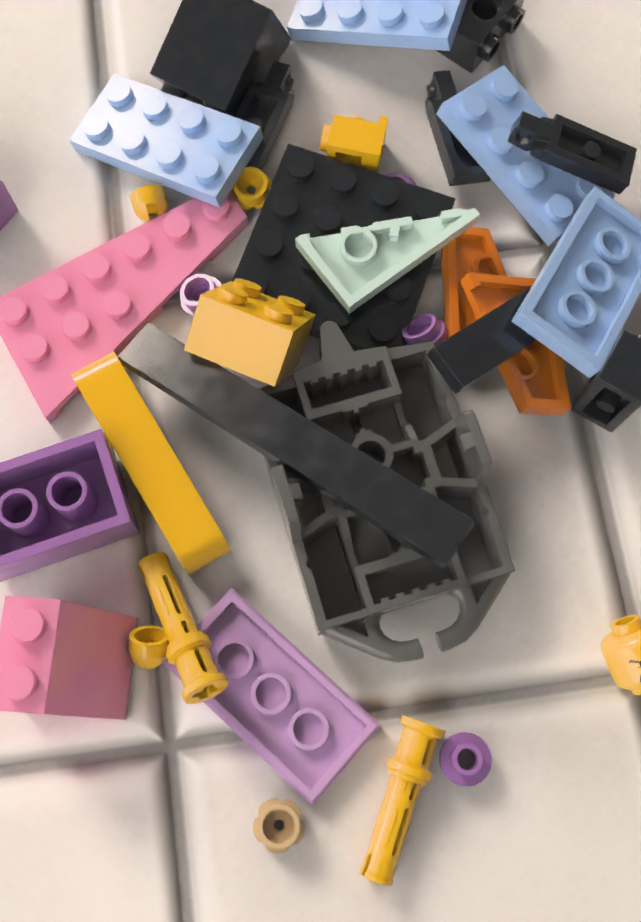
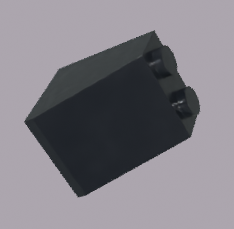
(219, 51)

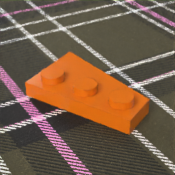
(469, 252)
(535, 374)

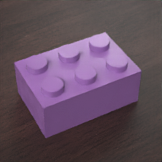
(61, 504)

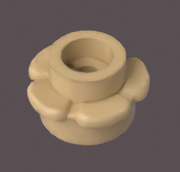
(279, 840)

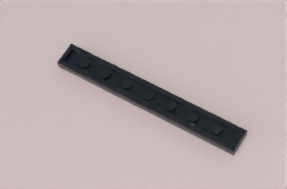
(300, 446)

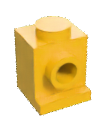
(355, 141)

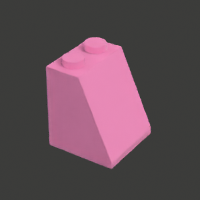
(64, 659)

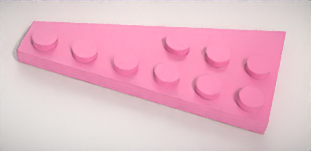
(108, 295)

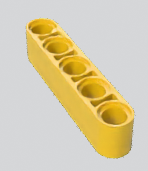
(151, 463)

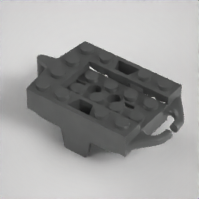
(404, 419)

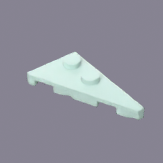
(371, 258)

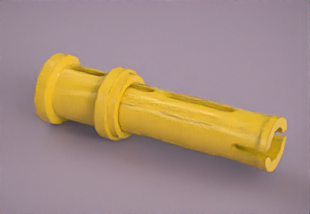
(187, 646)
(408, 773)

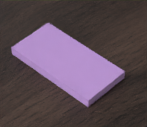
(281, 699)

